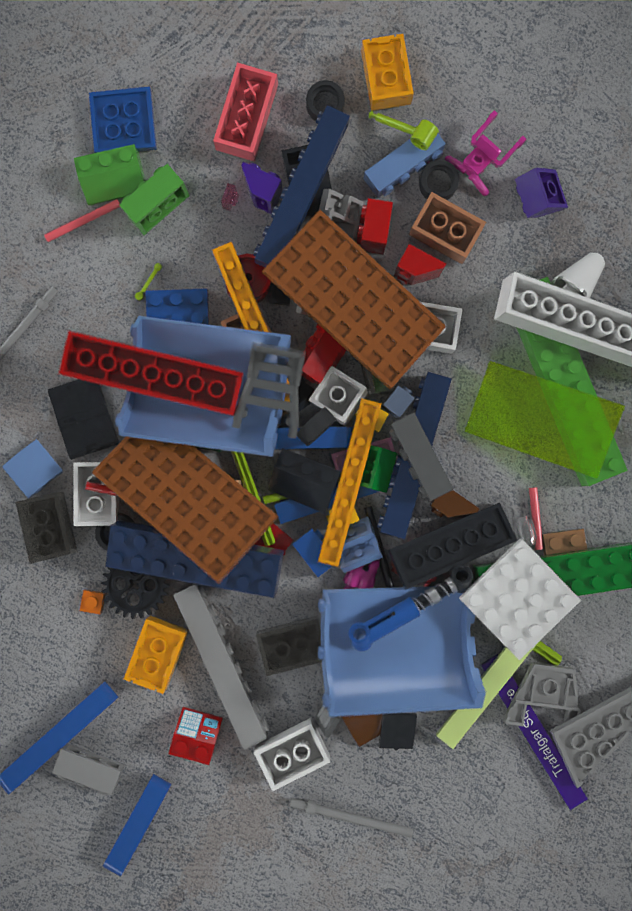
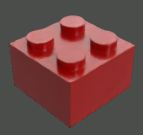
(376, 222)

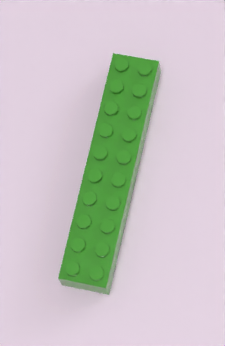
(565, 366)

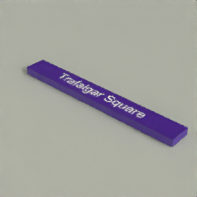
(542, 746)

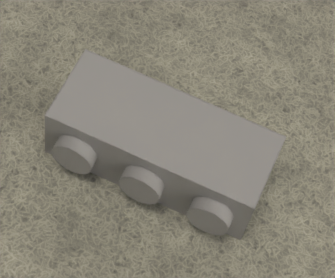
(88, 769)

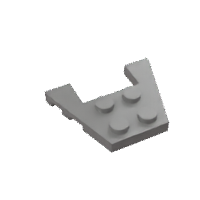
(544, 687)

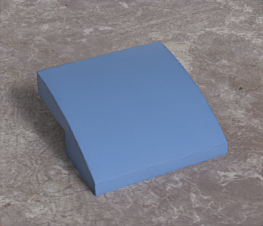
(32, 469)
(360, 546)

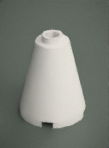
(582, 275)

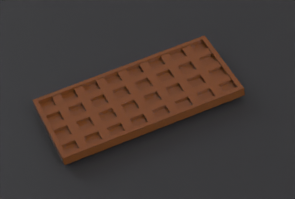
(354, 299)
(187, 501)

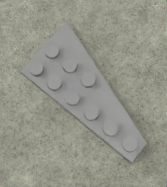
(594, 735)

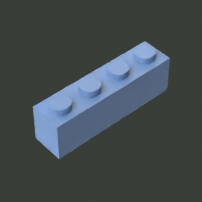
(400, 164)

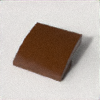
(363, 727)

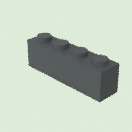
(421, 457)

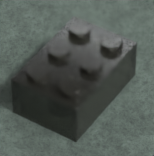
(46, 527)
(290, 645)

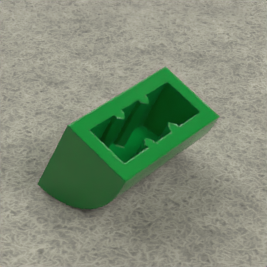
(378, 469)

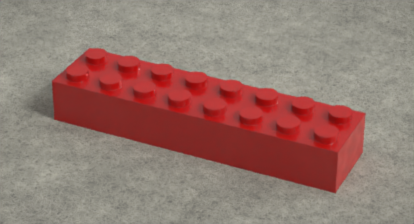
(150, 373)

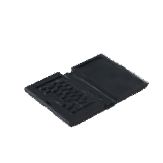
(82, 417)

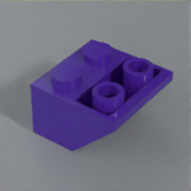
(263, 187)

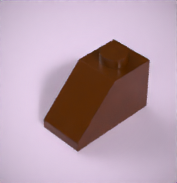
(452, 505)

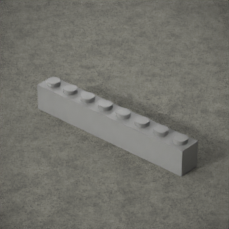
(221, 665)

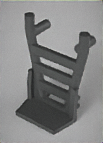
(257, 364)

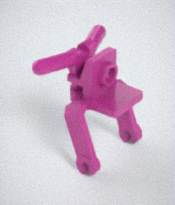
(482, 156)

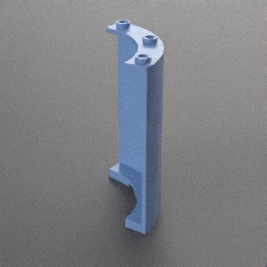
(188, 425)
(410, 669)

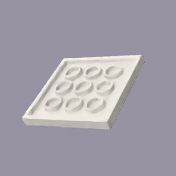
(519, 599)

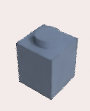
(398, 401)

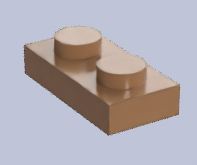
(564, 541)

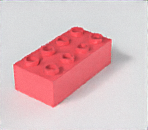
(246, 112)

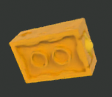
(387, 72)
(156, 654)

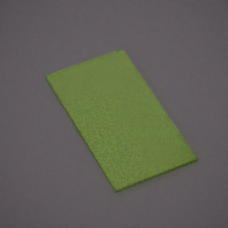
(544, 419)

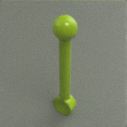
(139, 295)

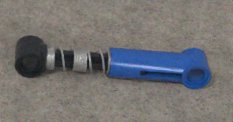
(408, 609)

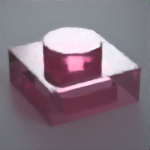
(229, 197)

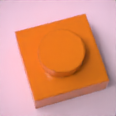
(92, 601)

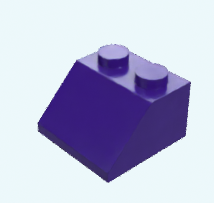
(540, 192)

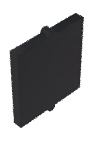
(397, 730)

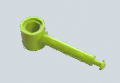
(422, 134)

